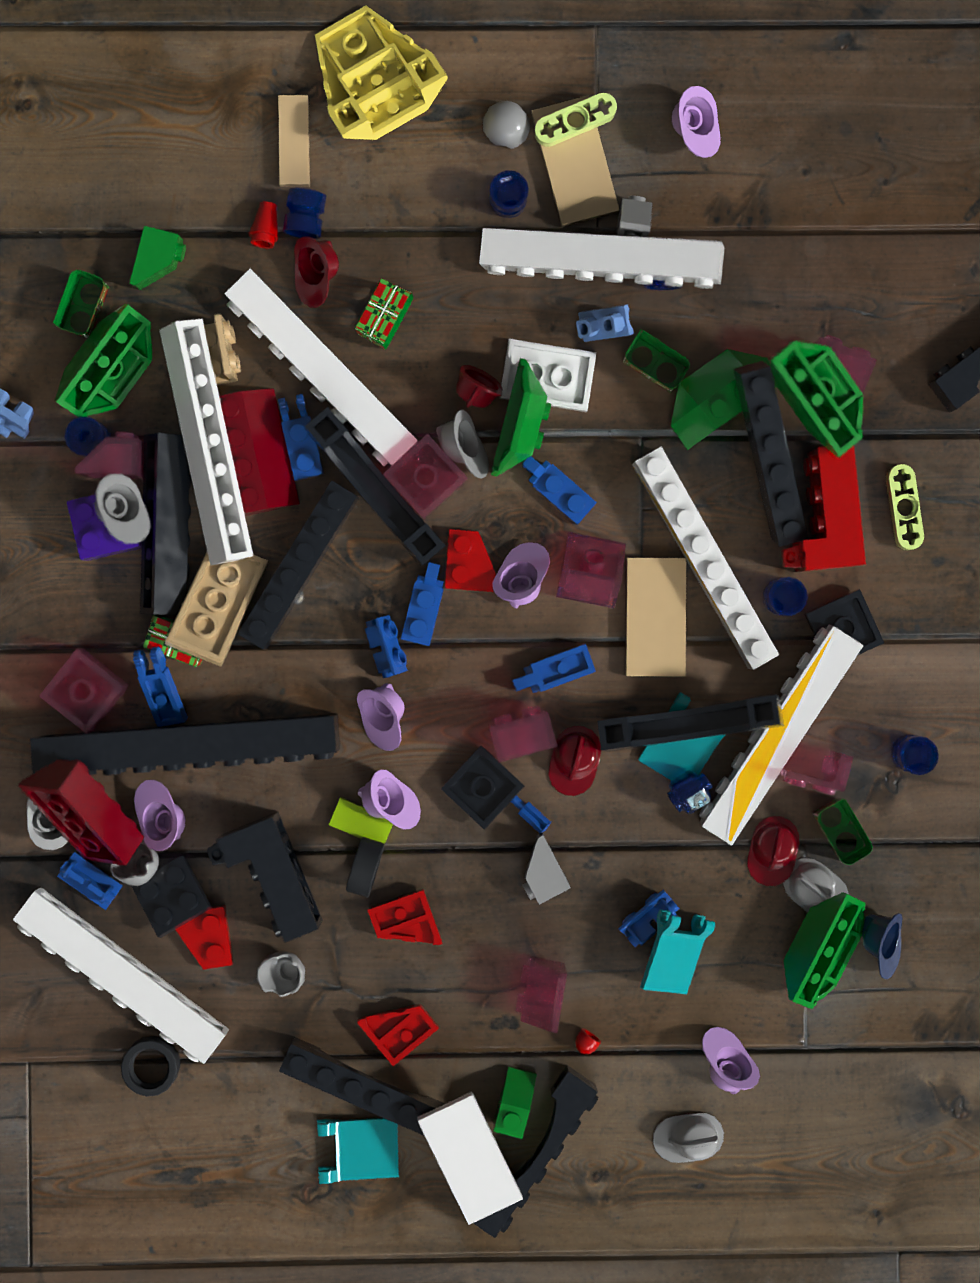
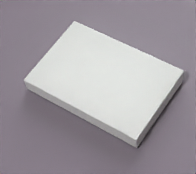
(561, 371)

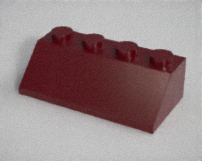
(259, 451)
(83, 812)

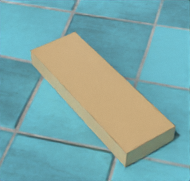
(294, 141)

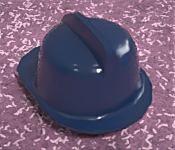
(883, 940)

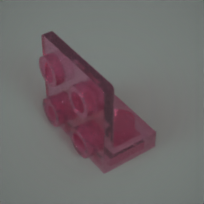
(836, 771)

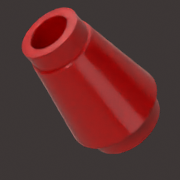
(265, 226)

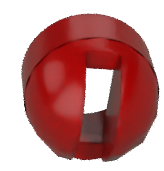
(587, 1042)

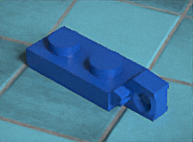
(559, 489)
(423, 607)
(556, 670)

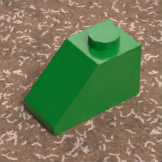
(156, 256)
(514, 1102)

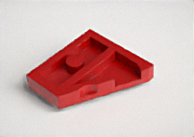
(468, 562)
(406, 919)
(209, 938)
(398, 1030)

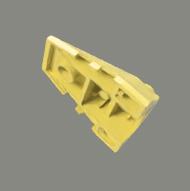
(375, 75)

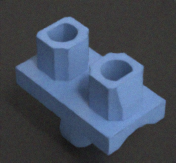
(604, 323)
(16, 420)

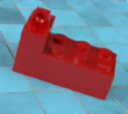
(835, 513)

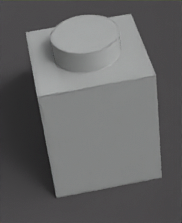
(634, 217)
(543, 873)

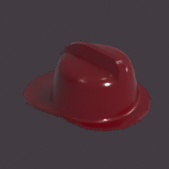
(314, 267)
(477, 387)
(575, 760)
(773, 851)

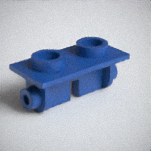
(384, 633)
(89, 880)
(639, 923)

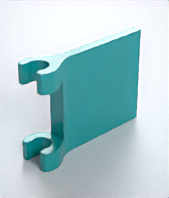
(678, 757)
(675, 953)
(362, 1149)

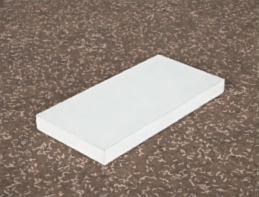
(470, 1158)

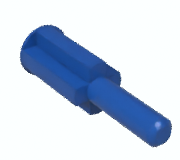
(531, 815)

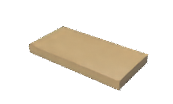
(577, 169)
(215, 608)
(656, 617)

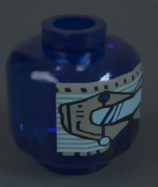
(689, 791)

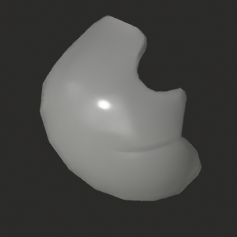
(506, 124)
(139, 868)
(281, 973)

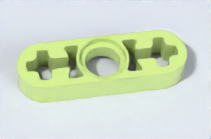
(598, 117)
(893, 487)

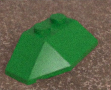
(107, 364)
(820, 394)
(709, 397)
(522, 420)
(823, 948)

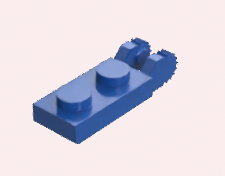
(301, 447)
(159, 688)

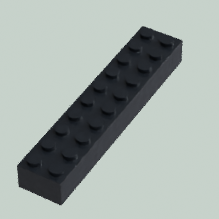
(194, 743)

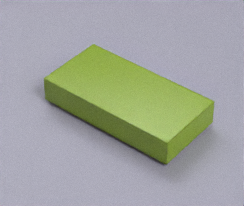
(356, 821)

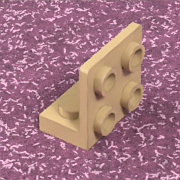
(223, 358)

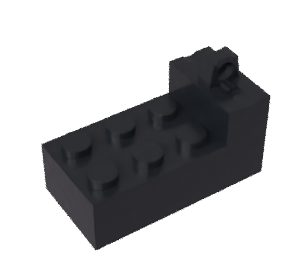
(276, 869)

